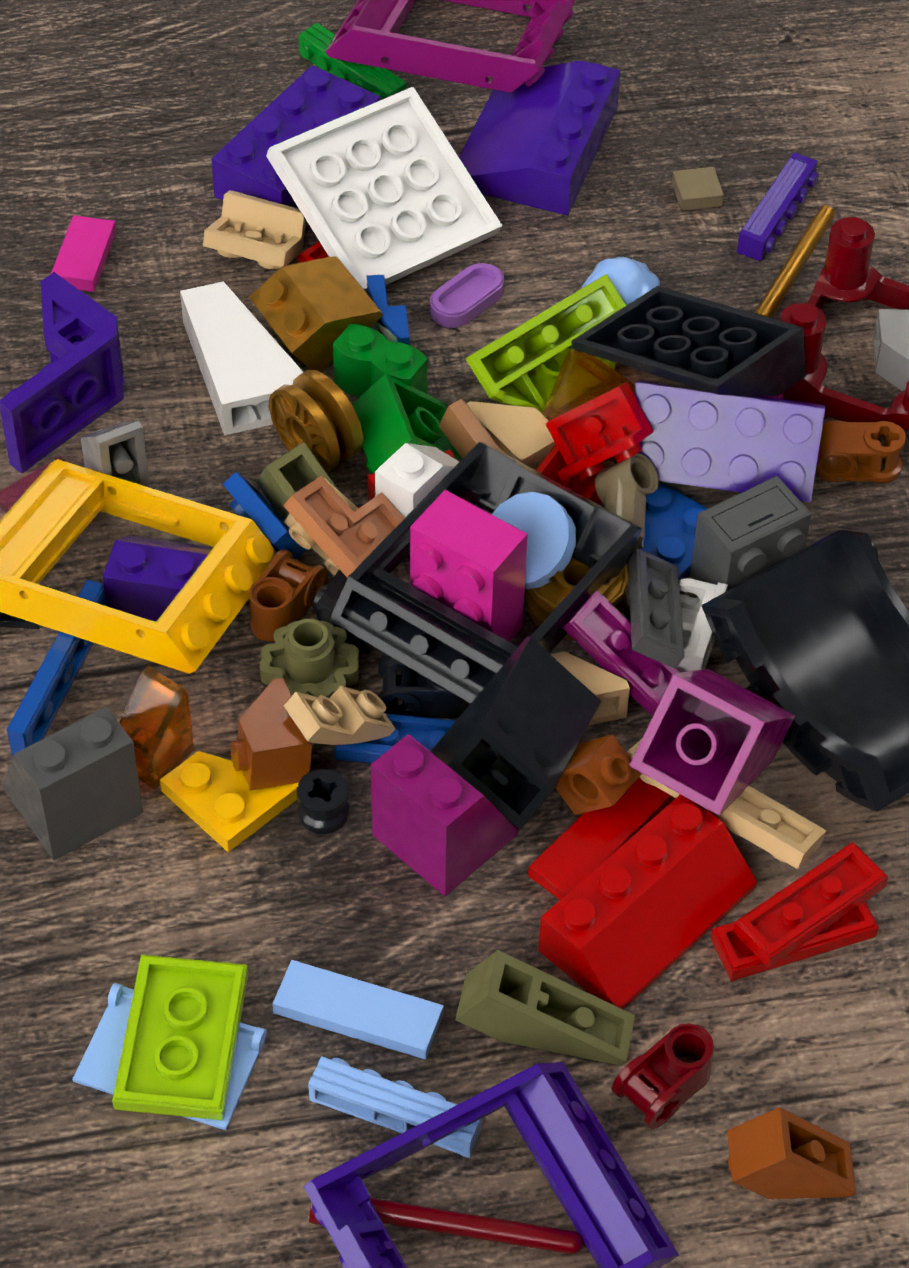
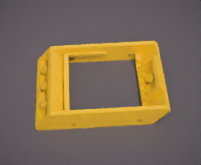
(60, 509)

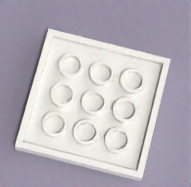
(384, 189)

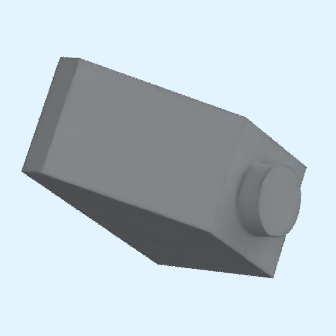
(118, 452)

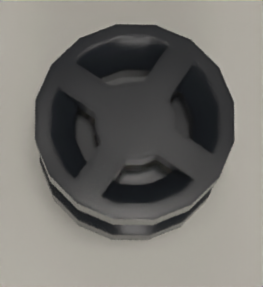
(315, 812)

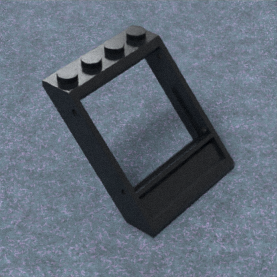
(437, 638)

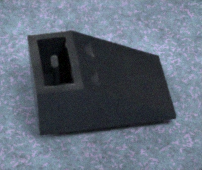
(520, 732)

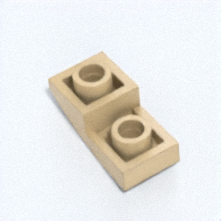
(342, 719)

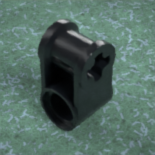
(419, 693)

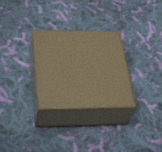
(697, 188)

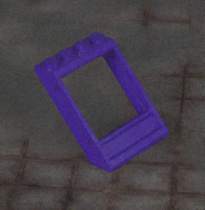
(566, 1145)

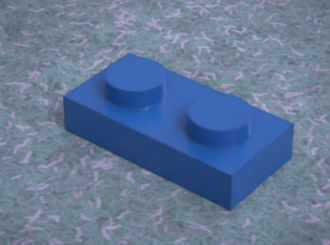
(253, 505)

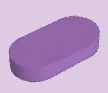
(466, 295)

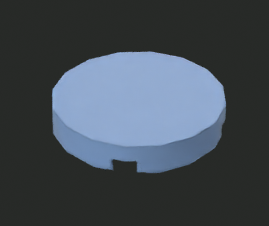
(549, 532)

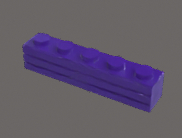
(778, 207)

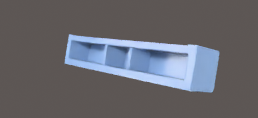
(385, 1102)

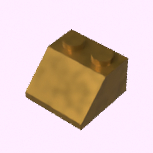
(312, 307)

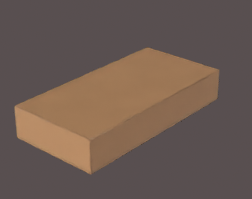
(464, 428)

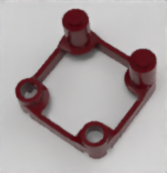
(845, 279)

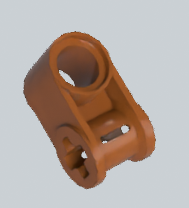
(855, 453)
(283, 594)

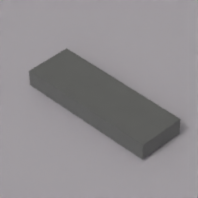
(655, 608)

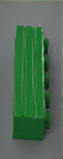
(374, 79)

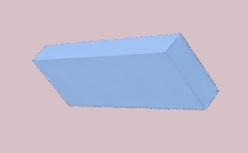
(358, 1009)

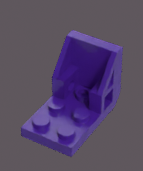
(76, 385)

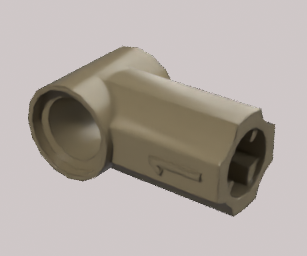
(625, 489)

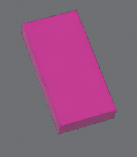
(85, 251)

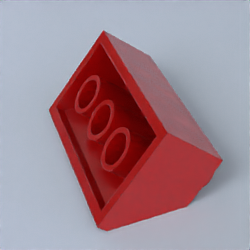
(647, 903)

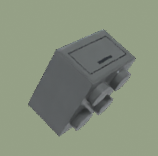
(748, 534)

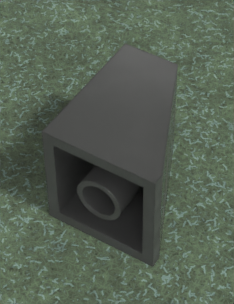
(76, 783)

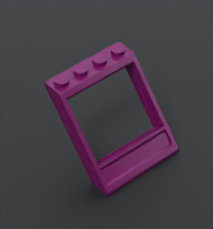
(373, 26)

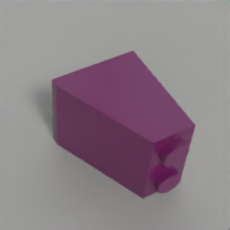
(710, 738)
(433, 816)

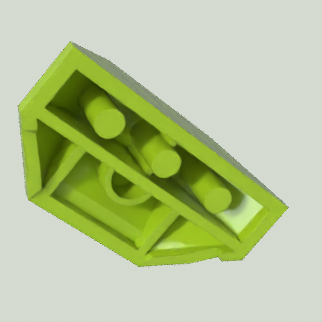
(527, 360)

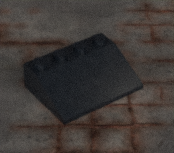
(700, 344)

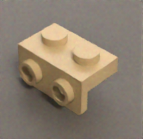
(257, 230)

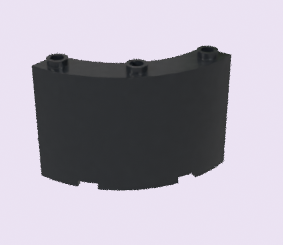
(833, 650)

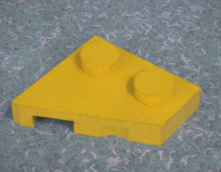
(221, 799)

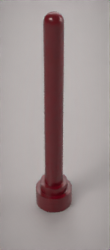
(474, 1226)

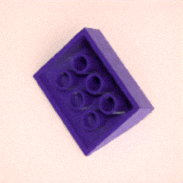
(543, 136)

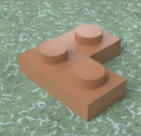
(338, 531)

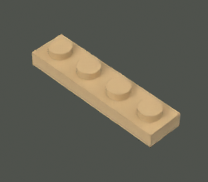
(764, 823)

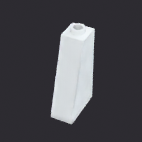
(234, 356)

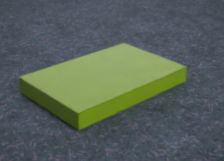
(181, 1037)

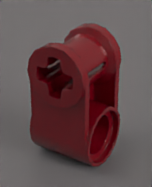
(662, 1083)

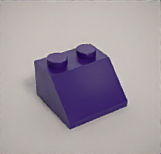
(149, 573)

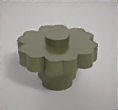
(310, 658)

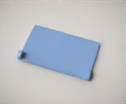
(102, 1058)

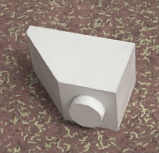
(412, 475)

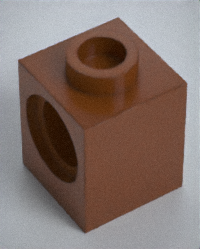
(596, 775)

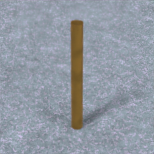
(795, 262)

